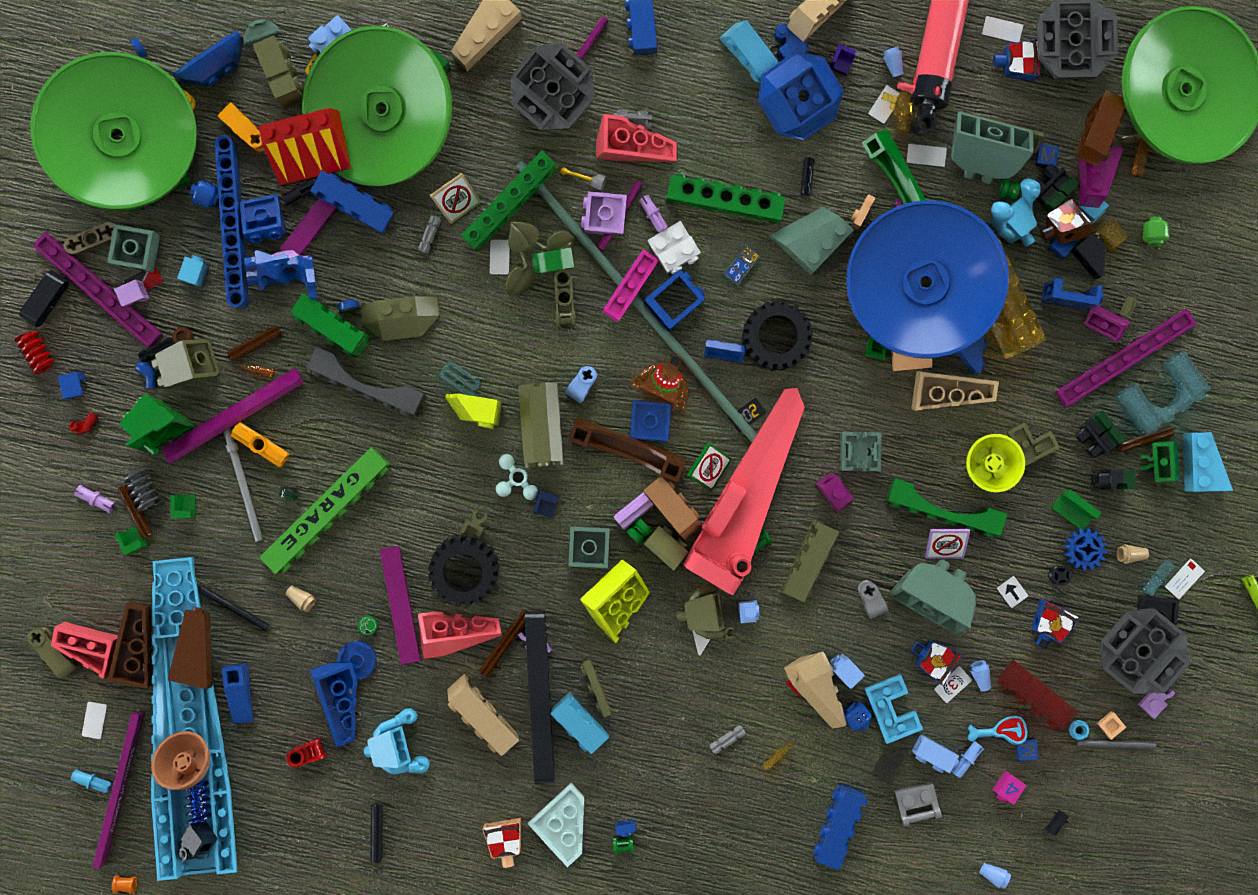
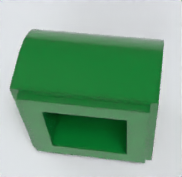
(875, 350)

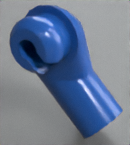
(148, 372)

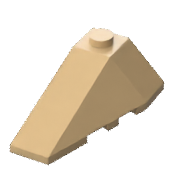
(813, 680)

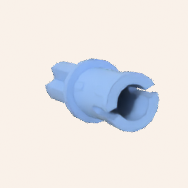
(968, 759)

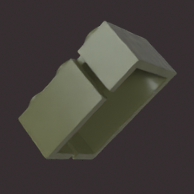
(277, 66)

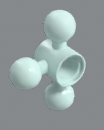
(504, 488)

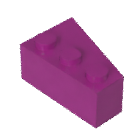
(1097, 180)

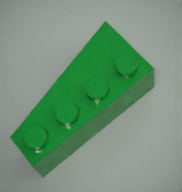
(331, 325)

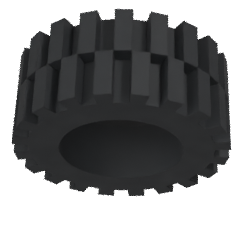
(759, 353)
(474, 548)

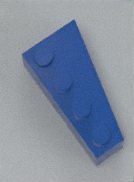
(839, 826)

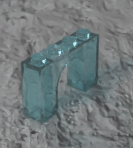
(1189, 387)

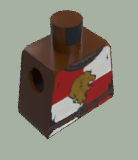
(1066, 224)

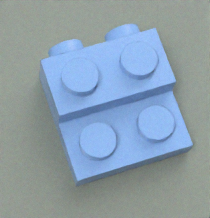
(325, 35)

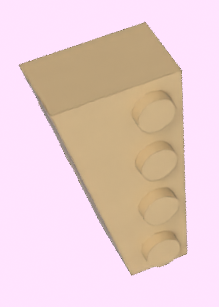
(811, 16)
(487, 26)
(481, 716)

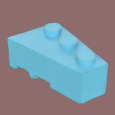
(749, 49)
(1203, 464)

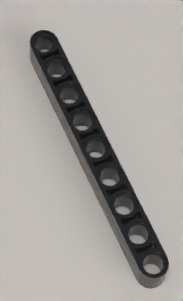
(539, 697)

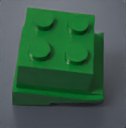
(152, 424)

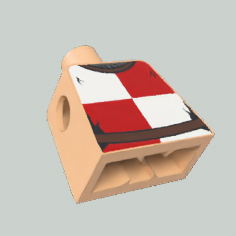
(504, 840)

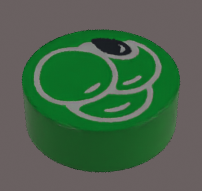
(367, 625)

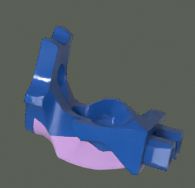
(272, 270)

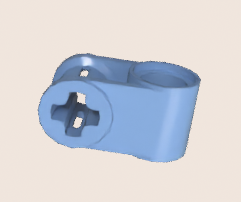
(579, 387)

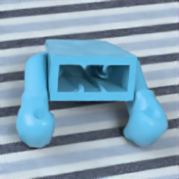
(1017, 219)
(390, 749)

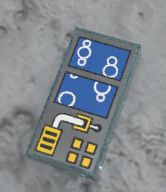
(741, 265)

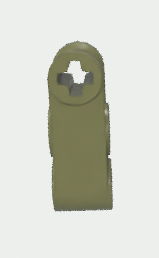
(564, 309)
(58, 662)

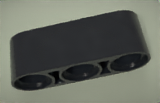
(44, 298)

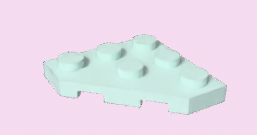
(562, 824)

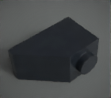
(1091, 255)

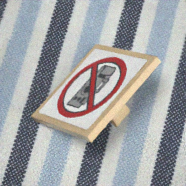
(455, 198)

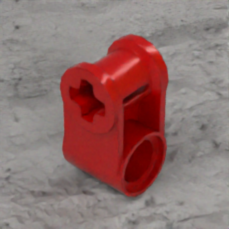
(309, 751)

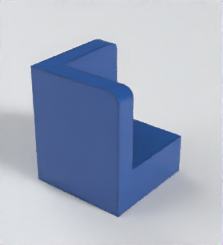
(71, 385)

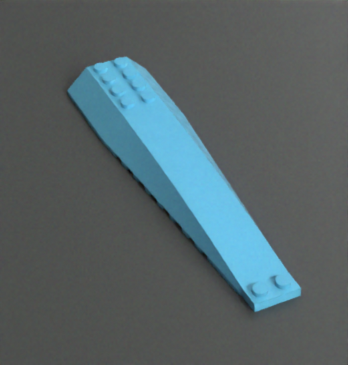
(180, 709)

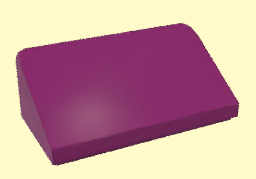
(1106, 323)

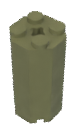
(541, 424)

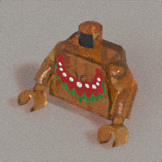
(664, 382)

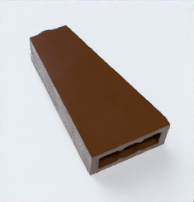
(193, 651)

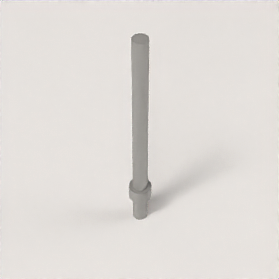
(232, 448)

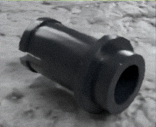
(1057, 822)

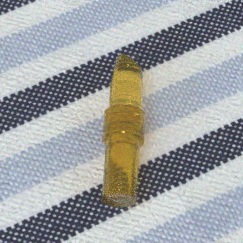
(777, 756)

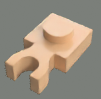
(859, 215)

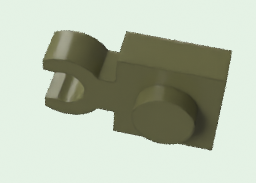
(473, 526)

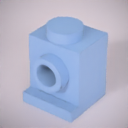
(748, 611)

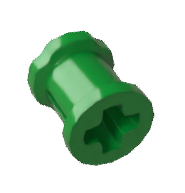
(767, 540)
(620, 849)

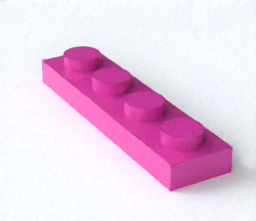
(630, 286)

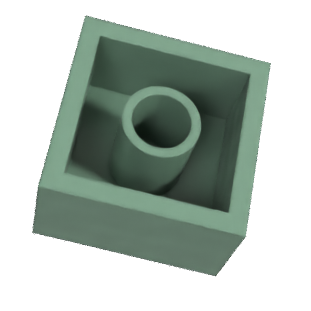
(133, 248)
(589, 547)

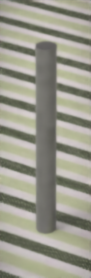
(1116, 744)

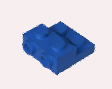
(262, 218)

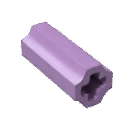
(633, 511)

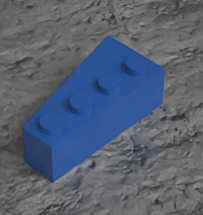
(350, 201)

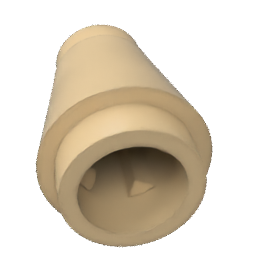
(1131, 554)
(300, 598)

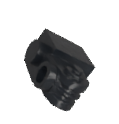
(196, 841)

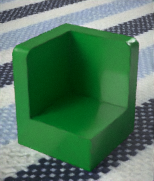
(183, 506)
(130, 541)

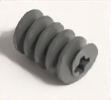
(141, 490)

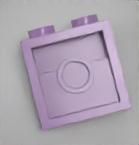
(604, 213)

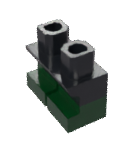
(1056, 188)
(1101, 433)
(1115, 479)

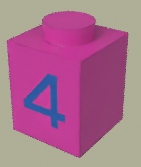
(1008, 788)

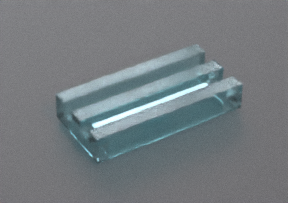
(446, 369)

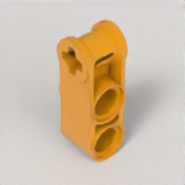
(241, 126)

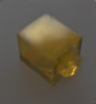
(1111, 234)

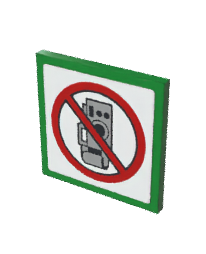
(709, 466)

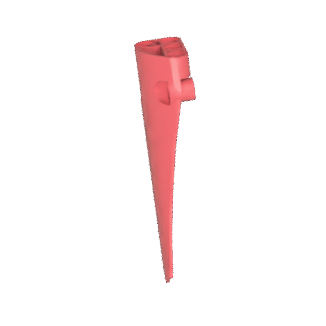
(741, 509)

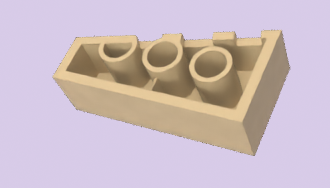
(945, 390)

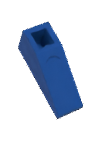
(238, 692)

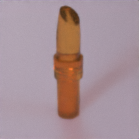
(257, 369)

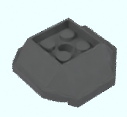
(1090, 26)
(536, 74)
(1161, 662)

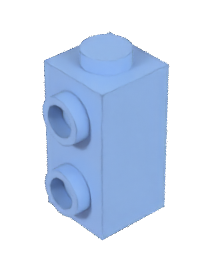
(938, 755)

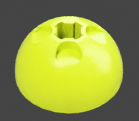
(1006, 463)

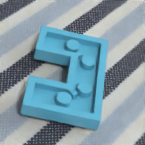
(880, 701)

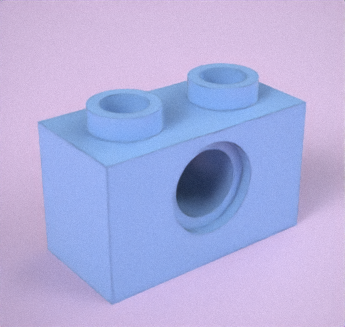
(846, 670)

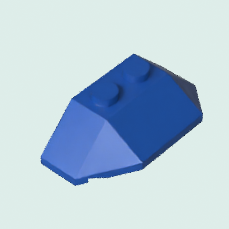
(213, 63)

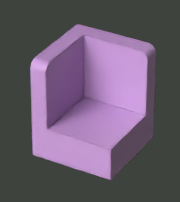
(131, 293)

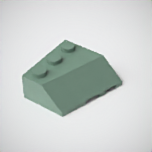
(813, 238)

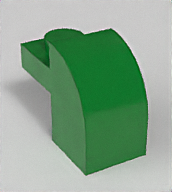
(552, 260)

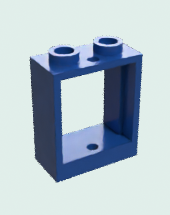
(661, 314)

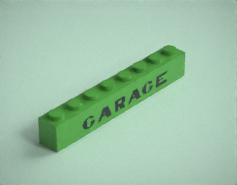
(325, 510)

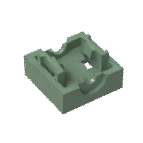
(858, 450)

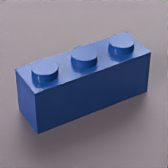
(642, 26)

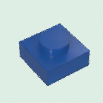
(625, 828)

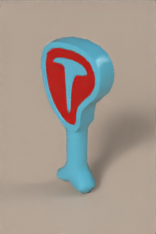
(1010, 728)

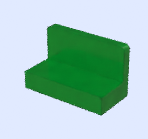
(1075, 509)

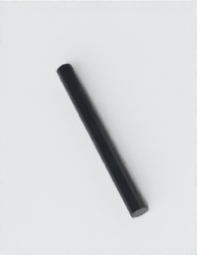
(234, 608)

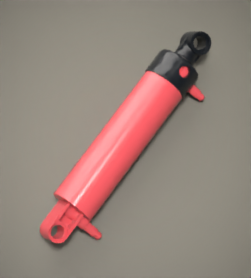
(936, 62)

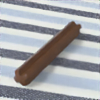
(504, 644)

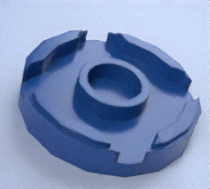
(360, 655)

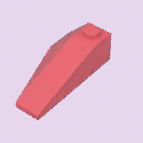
(626, 141)
(447, 633)

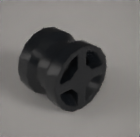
(1064, 575)

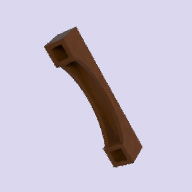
(599, 437)

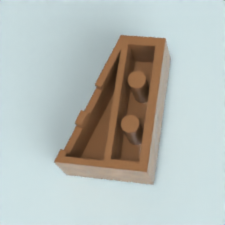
(674, 507)

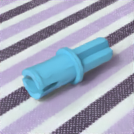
(90, 781)

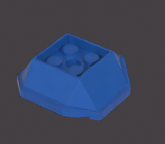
(780, 95)

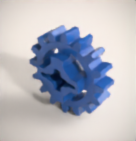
(1086, 540)

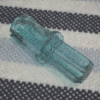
(1158, 578)

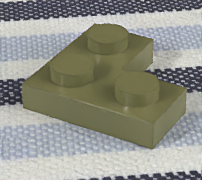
(1033, 448)

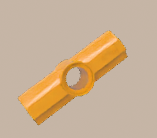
(250, 438)

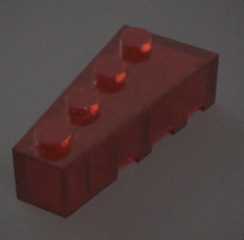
(1037, 695)

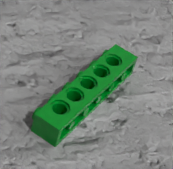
(510, 201)
(715, 203)

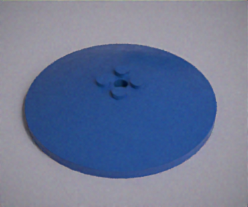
(932, 243)

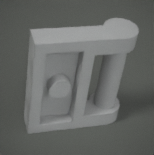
(914, 798)

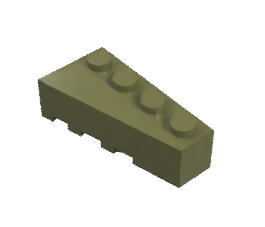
(809, 561)

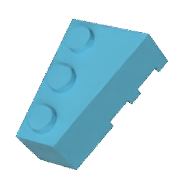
(579, 723)

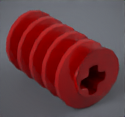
(34, 352)

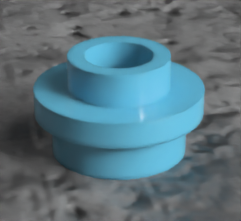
(1084, 730)

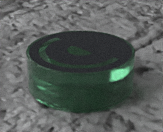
(289, 493)

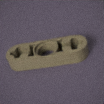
(80, 249)

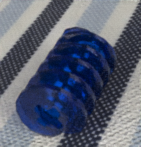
(197, 803)

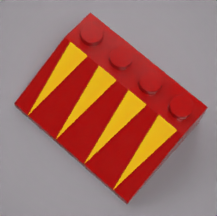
(305, 145)

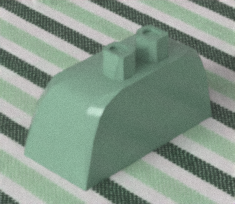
(989, 147)
(938, 595)

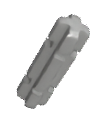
(429, 234)
(727, 739)

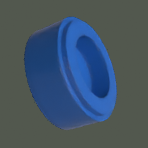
(138, 47)

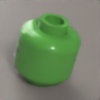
(1155, 232)

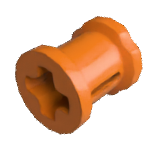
(124, 884)

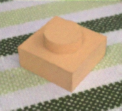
(1111, 725)

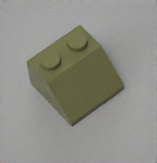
(666, 547)

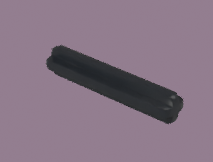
(376, 833)

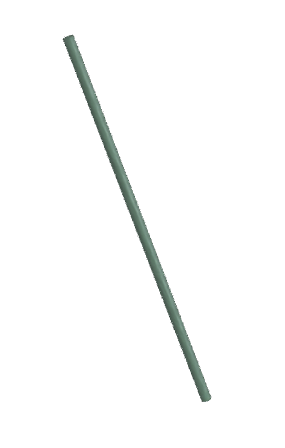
(645, 311)

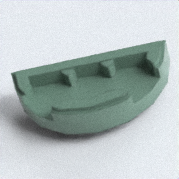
(259, 31)

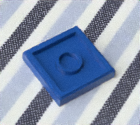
(650, 421)

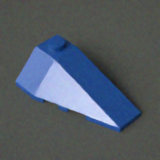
(337, 695)

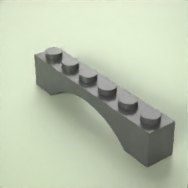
(329, 365)

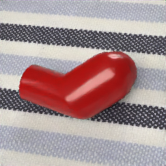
(84, 426)

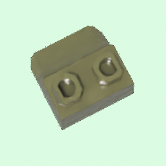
(185, 363)

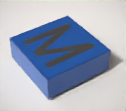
(1047, 155)
(1027, 750)

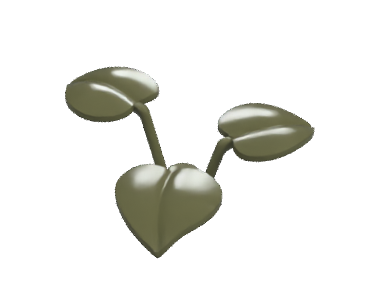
(521, 239)

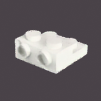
(674, 248)

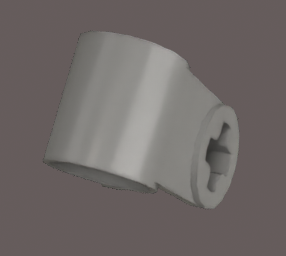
(873, 602)

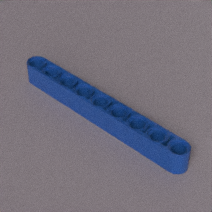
(226, 215)

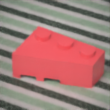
(86, 645)

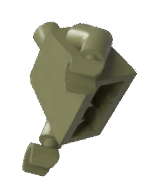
(704, 613)

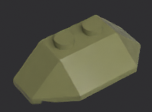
(400, 317)

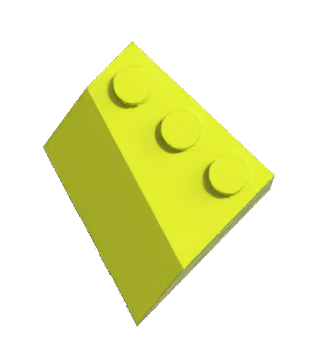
(476, 409)
(616, 599)

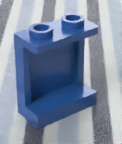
(1053, 295)

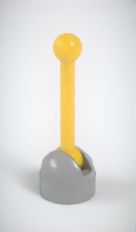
(597, 181)

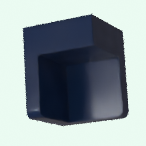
(546, 504)

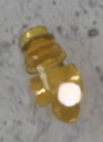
(902, 108)

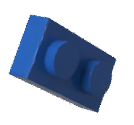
(724, 350)

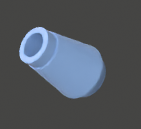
(894, 62)
(981, 674)
(996, 875)

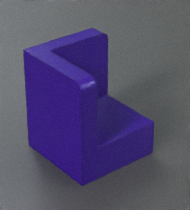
(842, 59)

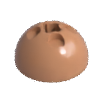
(181, 761)

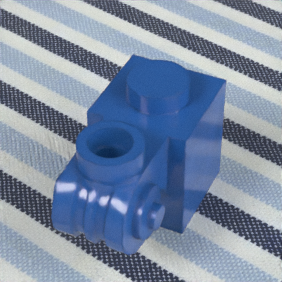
(792, 42)

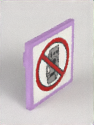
(947, 543)

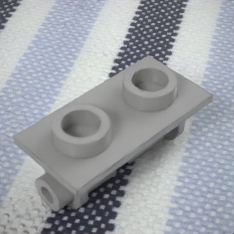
(639, 118)

